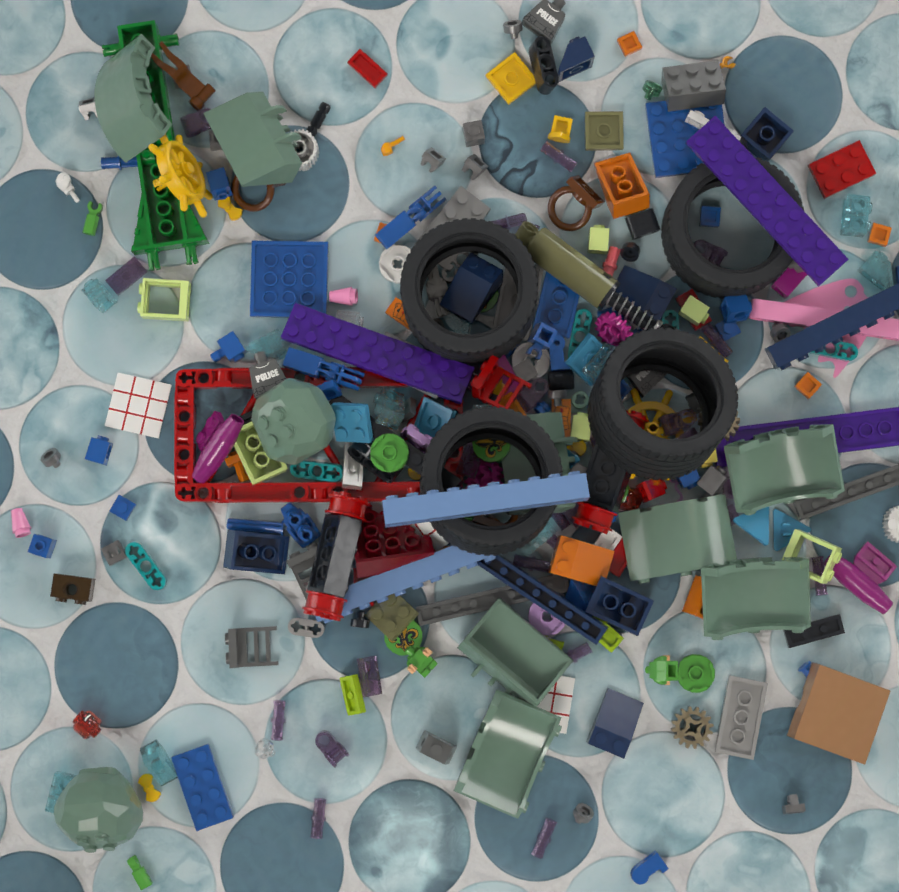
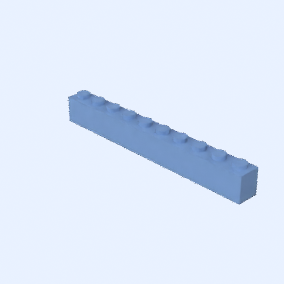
(485, 500)
(407, 576)

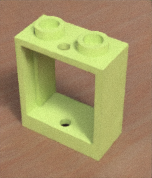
(184, 303)
(795, 545)

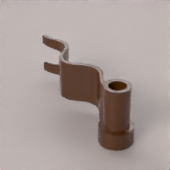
(185, 79)

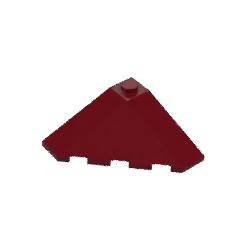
(388, 548)

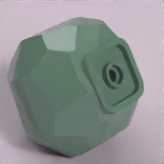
(293, 421)
(98, 809)

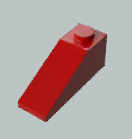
(651, 489)

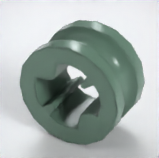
(573, 399)

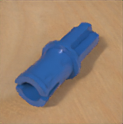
(117, 162)

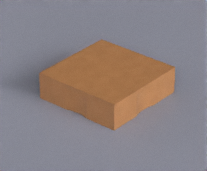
(838, 713)

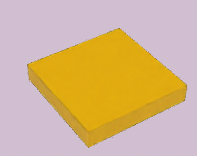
(511, 78)

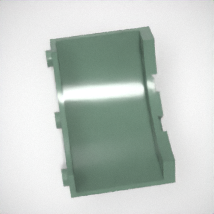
(125, 101)
(784, 467)
(677, 537)
(756, 596)
(507, 754)

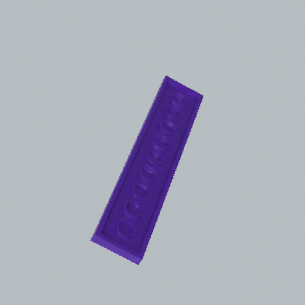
(766, 201)
(377, 353)
(852, 430)

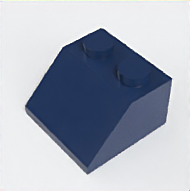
(576, 58)

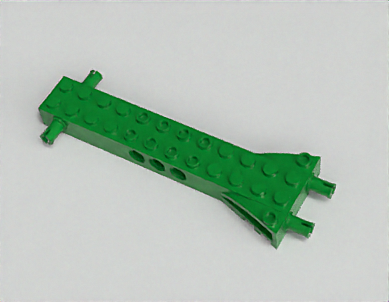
(160, 219)

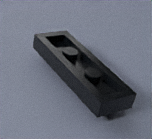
(819, 630)

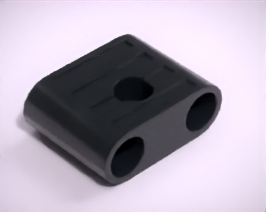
(642, 224)

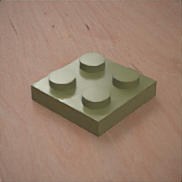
(604, 131)
(392, 616)

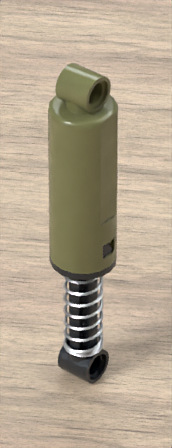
(581, 275)

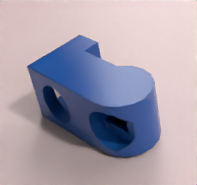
(557, 355)
(645, 868)

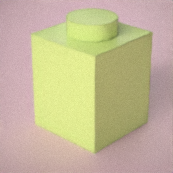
(598, 240)
(694, 311)
(580, 427)

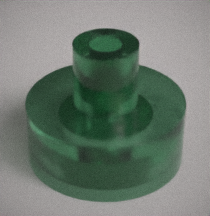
(651, 89)

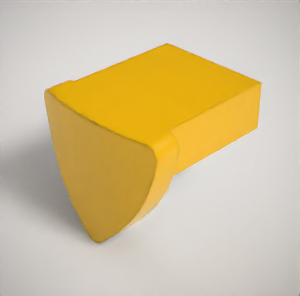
(560, 129)

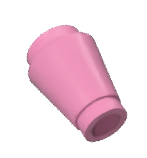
(344, 296)
(20, 524)

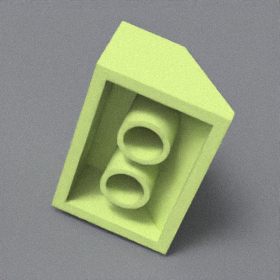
(253, 457)

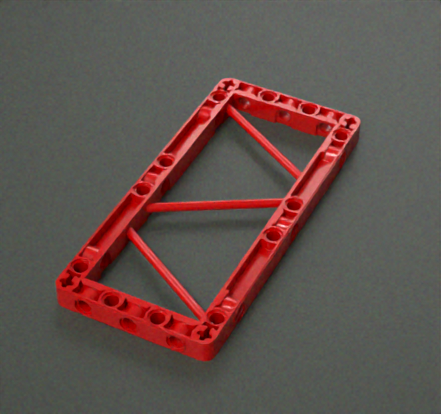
(272, 492)

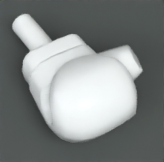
(64, 183)

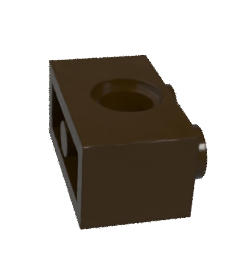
(61, 584)

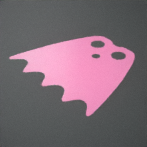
(833, 297)

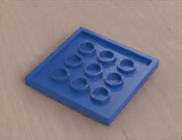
(669, 136)
(288, 275)

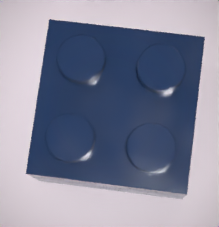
(765, 135)

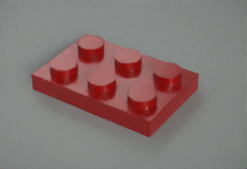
(841, 169)

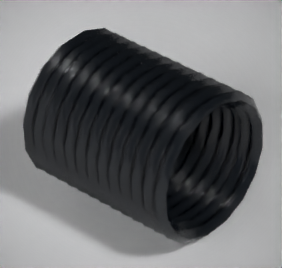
(561, 380)

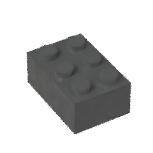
(693, 85)

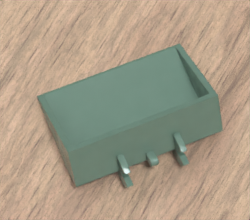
(255, 140)
(518, 466)
(514, 654)

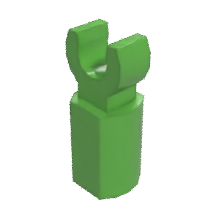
(92, 219)
(139, 873)

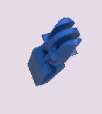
(403, 223)
(314, 365)

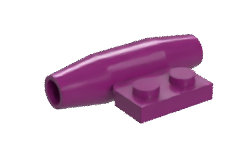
(215, 444)
(864, 575)

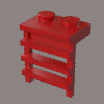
(489, 378)

